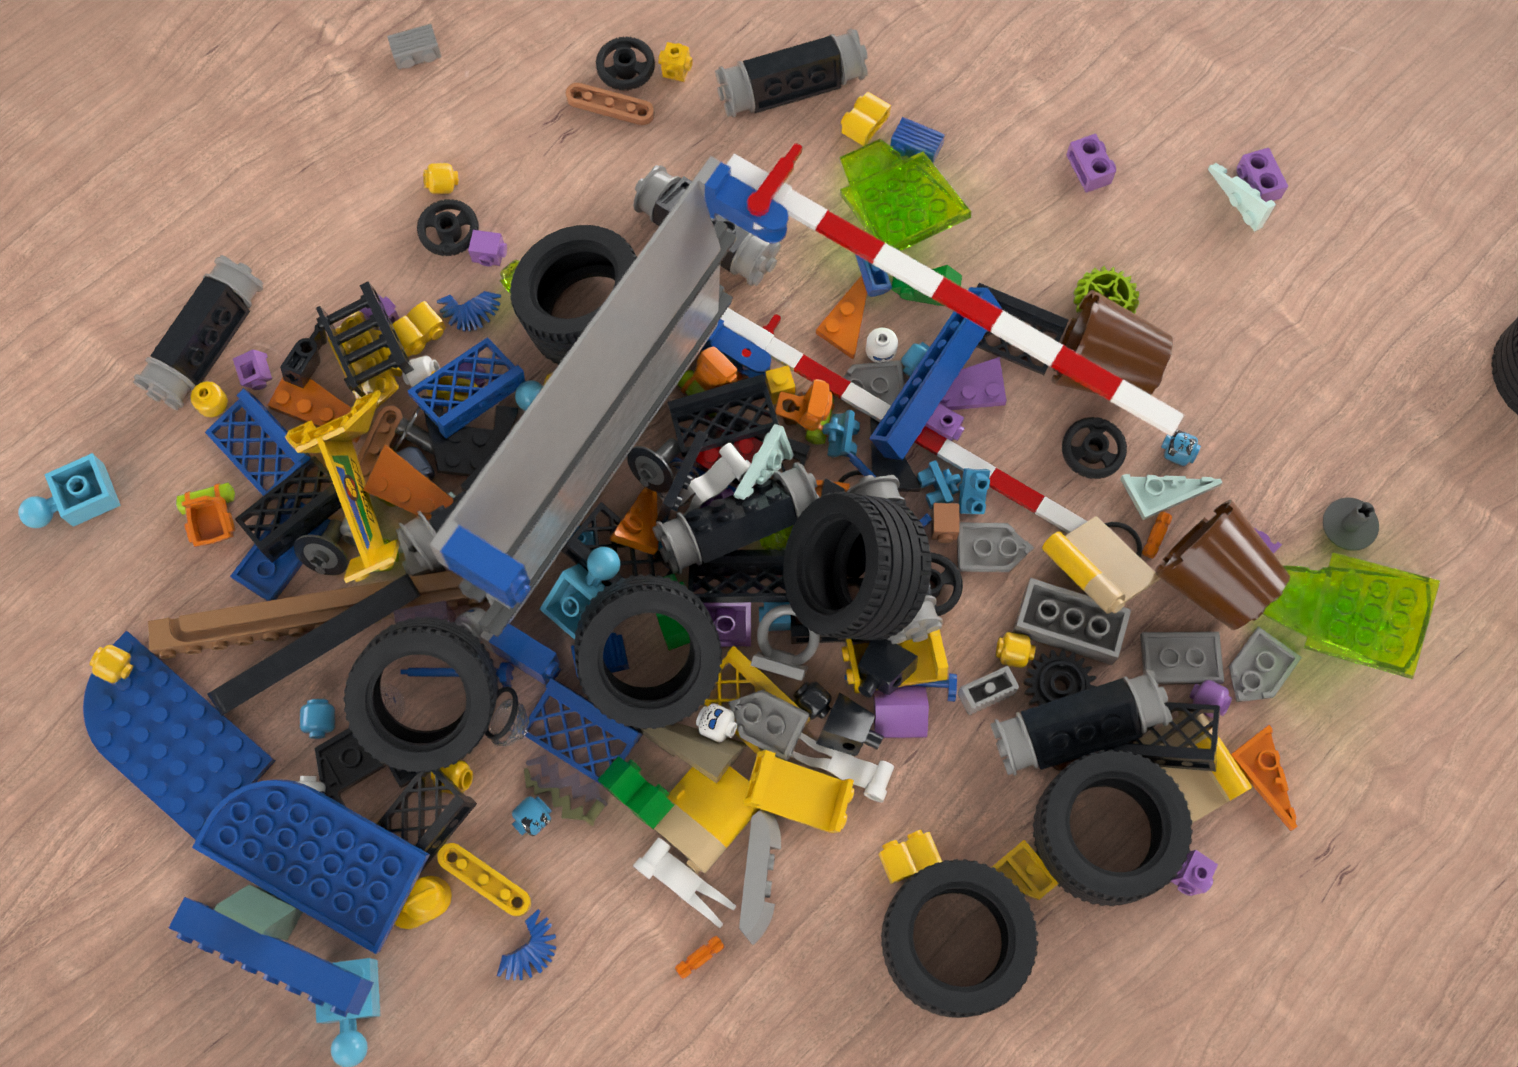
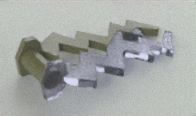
(556, 783)

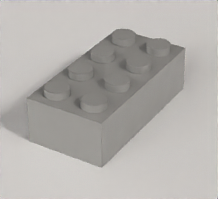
(1070, 622)

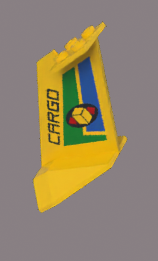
(337, 448)

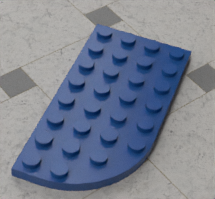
(169, 738)
(315, 856)

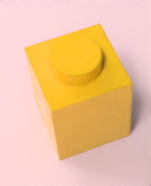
(779, 381)

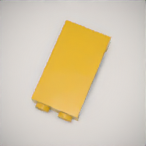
(931, 661)
(798, 793)

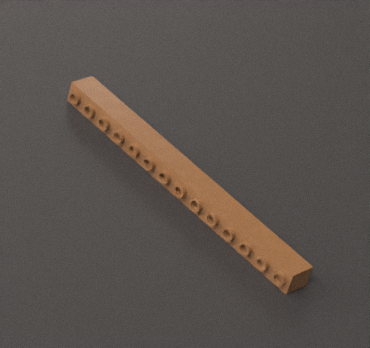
(286, 616)

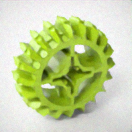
(1105, 283)

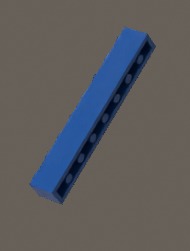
(929, 382)
(271, 956)

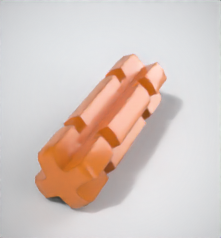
(1157, 534)
(699, 957)

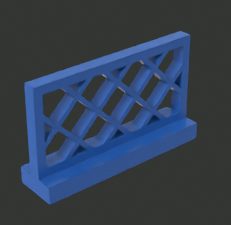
(476, 403)
(270, 426)
(586, 710)

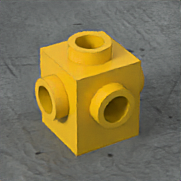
(675, 61)

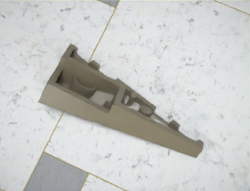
(697, 750)

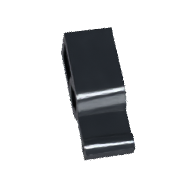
(304, 358)

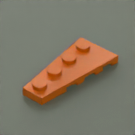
(308, 403)
(404, 485)

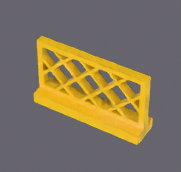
(753, 676)

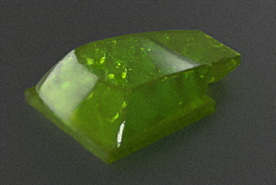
(898, 197)
(1359, 612)

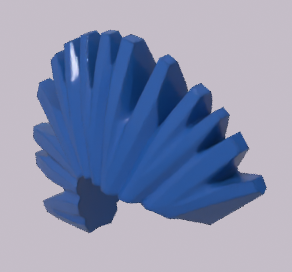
(469, 312)
(530, 952)

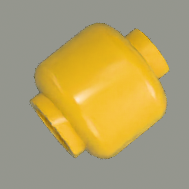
(440, 178)
(209, 399)
(1015, 649)
(111, 663)
(459, 774)

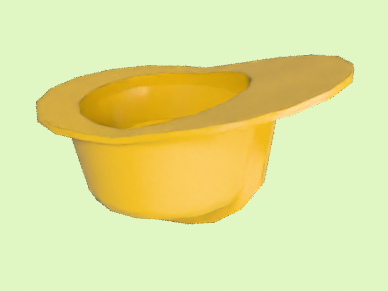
(426, 901)

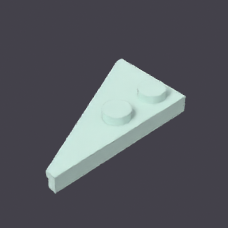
(1243, 197)
(765, 461)
(1158, 494)

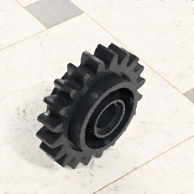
(1054, 669)

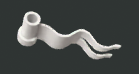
(716, 479)
(845, 766)
(680, 879)

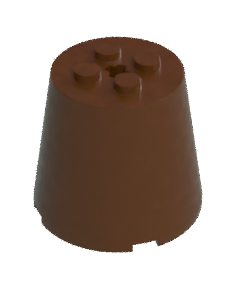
(1117, 343)
(1225, 568)

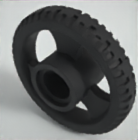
(627, 71)
(442, 220)
(1096, 437)
(950, 576)

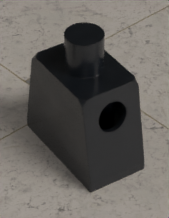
(885, 667)
(849, 728)

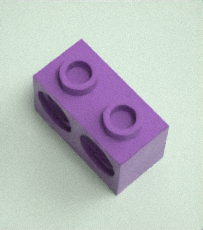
(1086, 164)
(1265, 175)

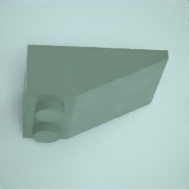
(261, 912)

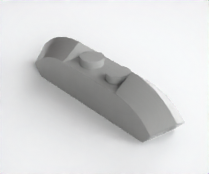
(754, 911)

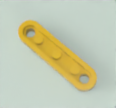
(484, 879)

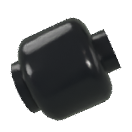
(813, 699)

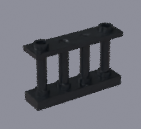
(387, 339)

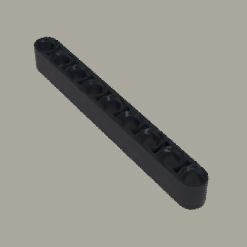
(314, 644)

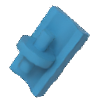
(840, 434)
(934, 476)
(973, 491)

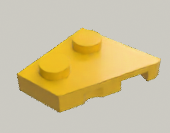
(1026, 871)

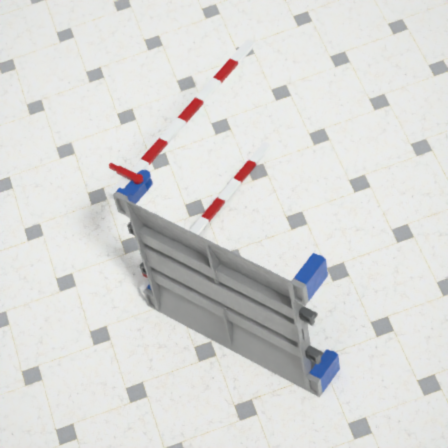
(636, 354)

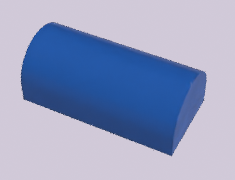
(874, 278)

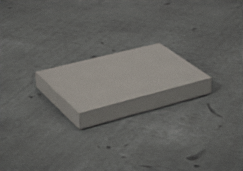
(1183, 656)

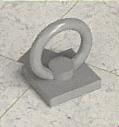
(778, 660)

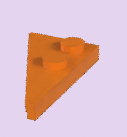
(843, 323)
(636, 526)
(1262, 769)

